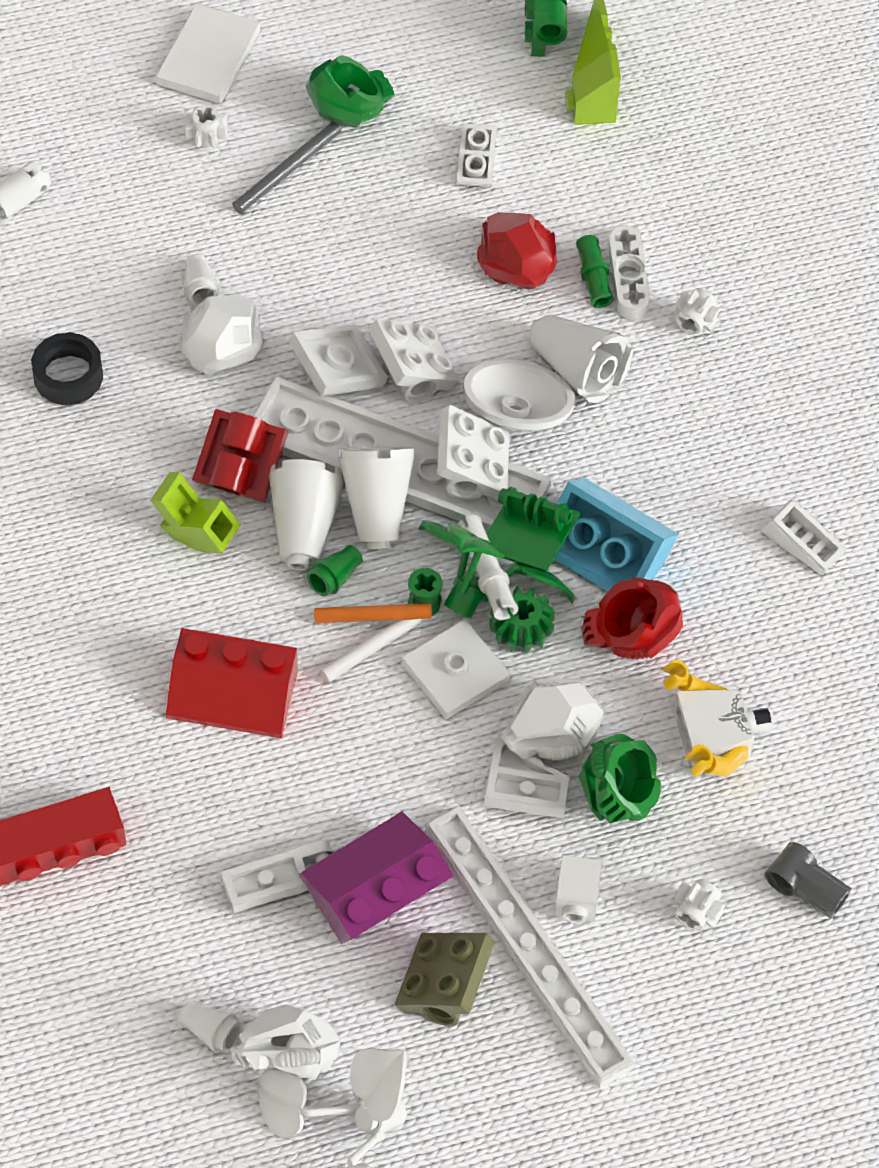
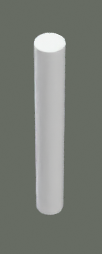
(367, 648)

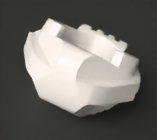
(221, 333)
(553, 720)
(289, 1042)

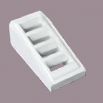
(803, 520)

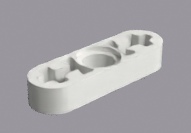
(622, 284)

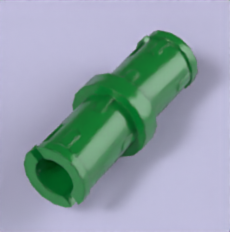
(594, 271)

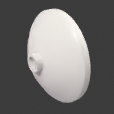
(518, 395)

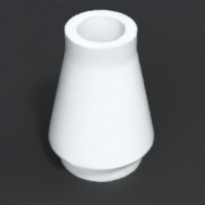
(199, 280)
(213, 1027)

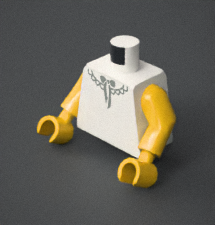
(713, 722)

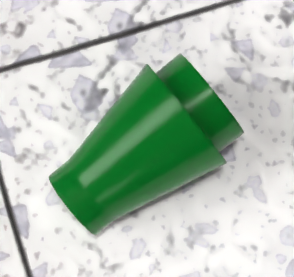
(331, 572)

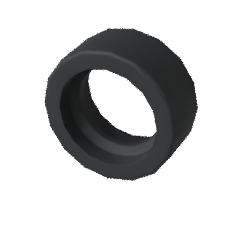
(60, 346)

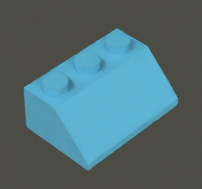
(611, 537)

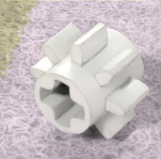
(206, 126)
(696, 311)
(698, 904)

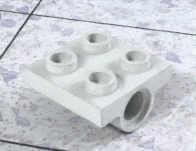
(414, 358)
(472, 455)

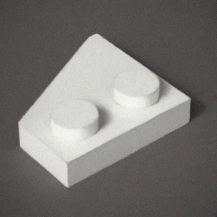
(525, 784)

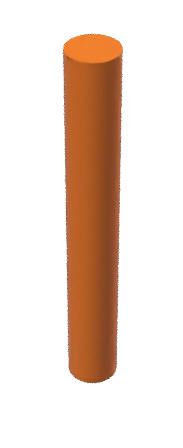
(373, 613)

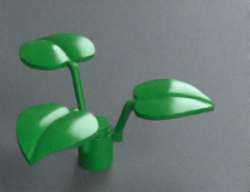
(465, 592)

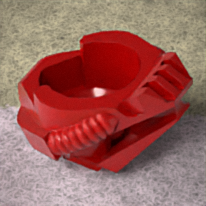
(517, 250)
(634, 619)

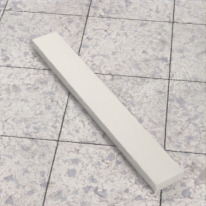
(530, 947)

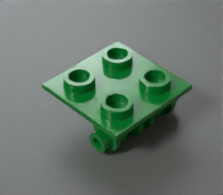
(530, 528)

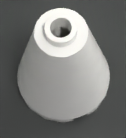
(582, 354)
(377, 490)
(303, 508)

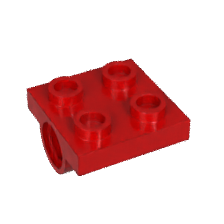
(239, 455)

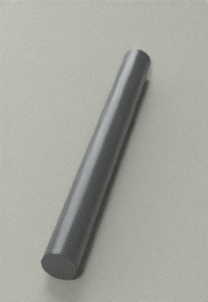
(286, 167)

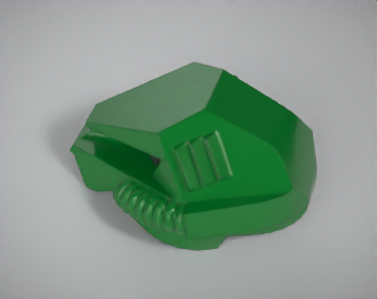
(344, 105)
(620, 779)

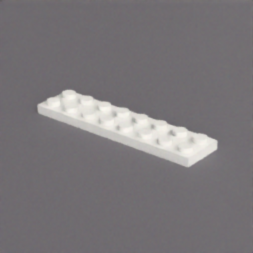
(325, 424)

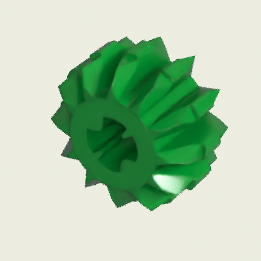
(530, 623)

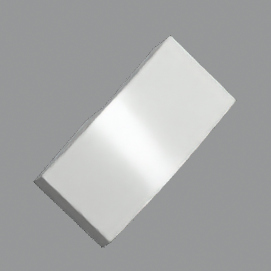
(476, 155)

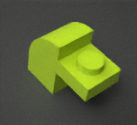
(193, 520)

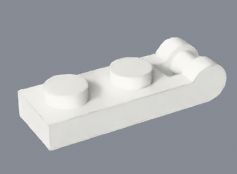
(271, 876)

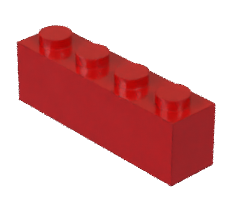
(59, 835)

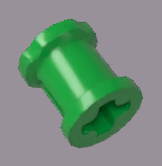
(425, 587)

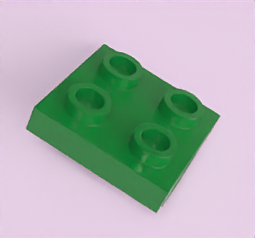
(547, 24)

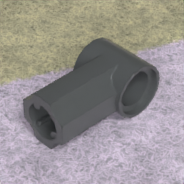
(797, 873)

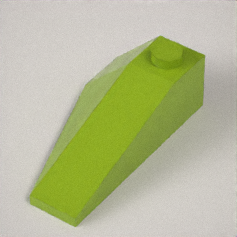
(596, 73)

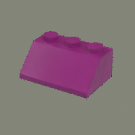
(375, 876)

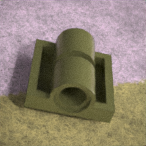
(444, 975)

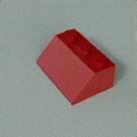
(231, 683)

